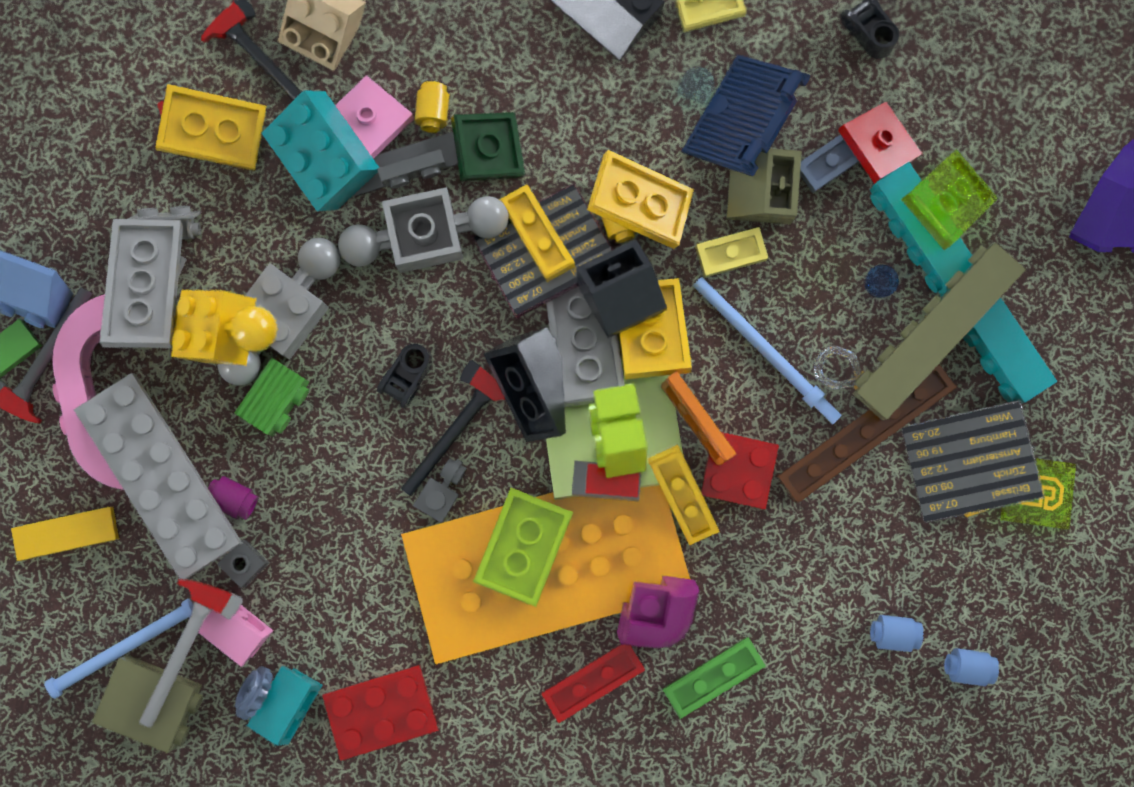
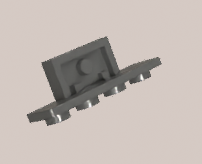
(412, 161)

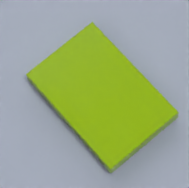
(523, 547)

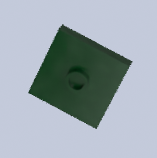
(487, 146)

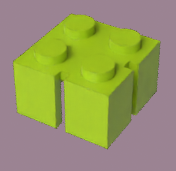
(617, 432)

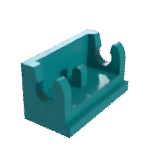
(285, 706)

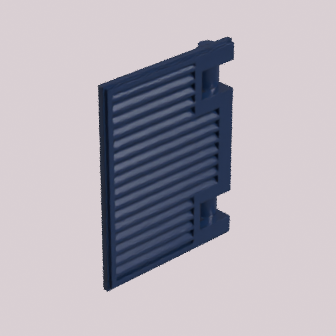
(745, 114)

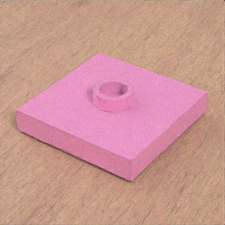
(374, 115)

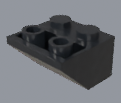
(621, 288)

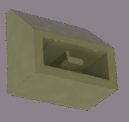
(770, 193)

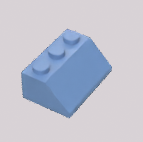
(32, 291)

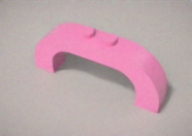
(75, 385)

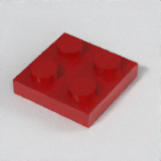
(745, 476)

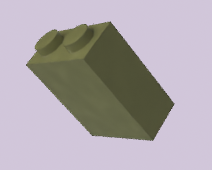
(129, 695)

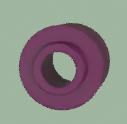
(233, 497)

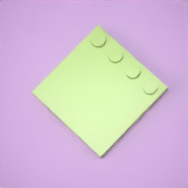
(577, 443)

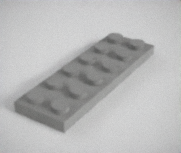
(158, 476)

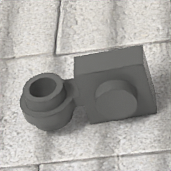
(437, 498)

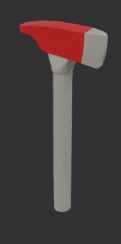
(205, 600)

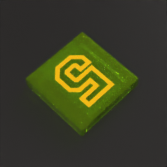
(1056, 507)

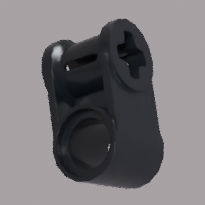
(867, 22)
(405, 376)

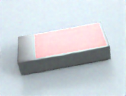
(592, 483)

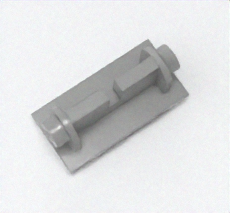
(181, 213)

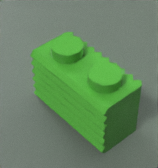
(273, 398)

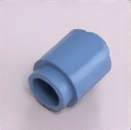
(896, 633)
(971, 667)

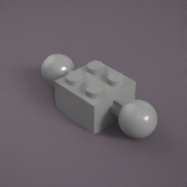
(422, 230)
(289, 303)

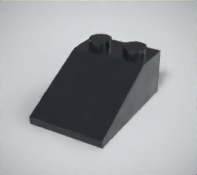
(531, 382)

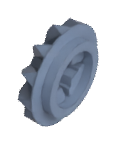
(253, 692)

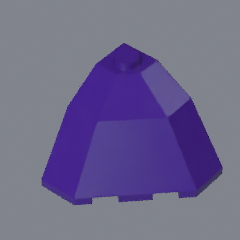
(1109, 213)

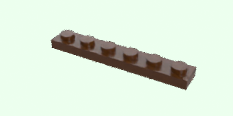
(860, 438)

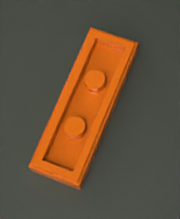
(697, 419)

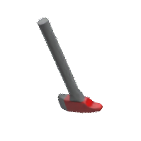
(17, 400)

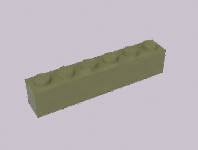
(938, 331)

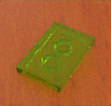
(949, 199)

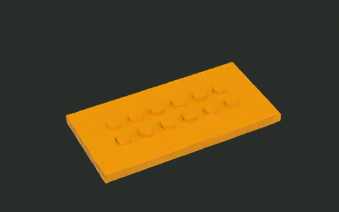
(591, 577)

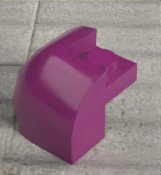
(658, 613)

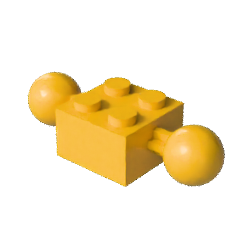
(220, 327)

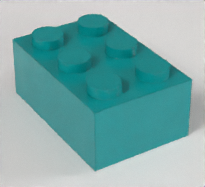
(320, 150)

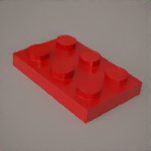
(380, 712)

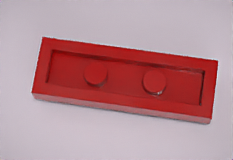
(592, 681)

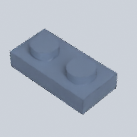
(827, 164)

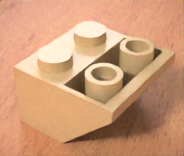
(321, 28)

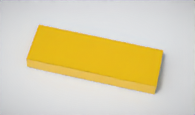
(537, 233)
(683, 494)
(65, 533)

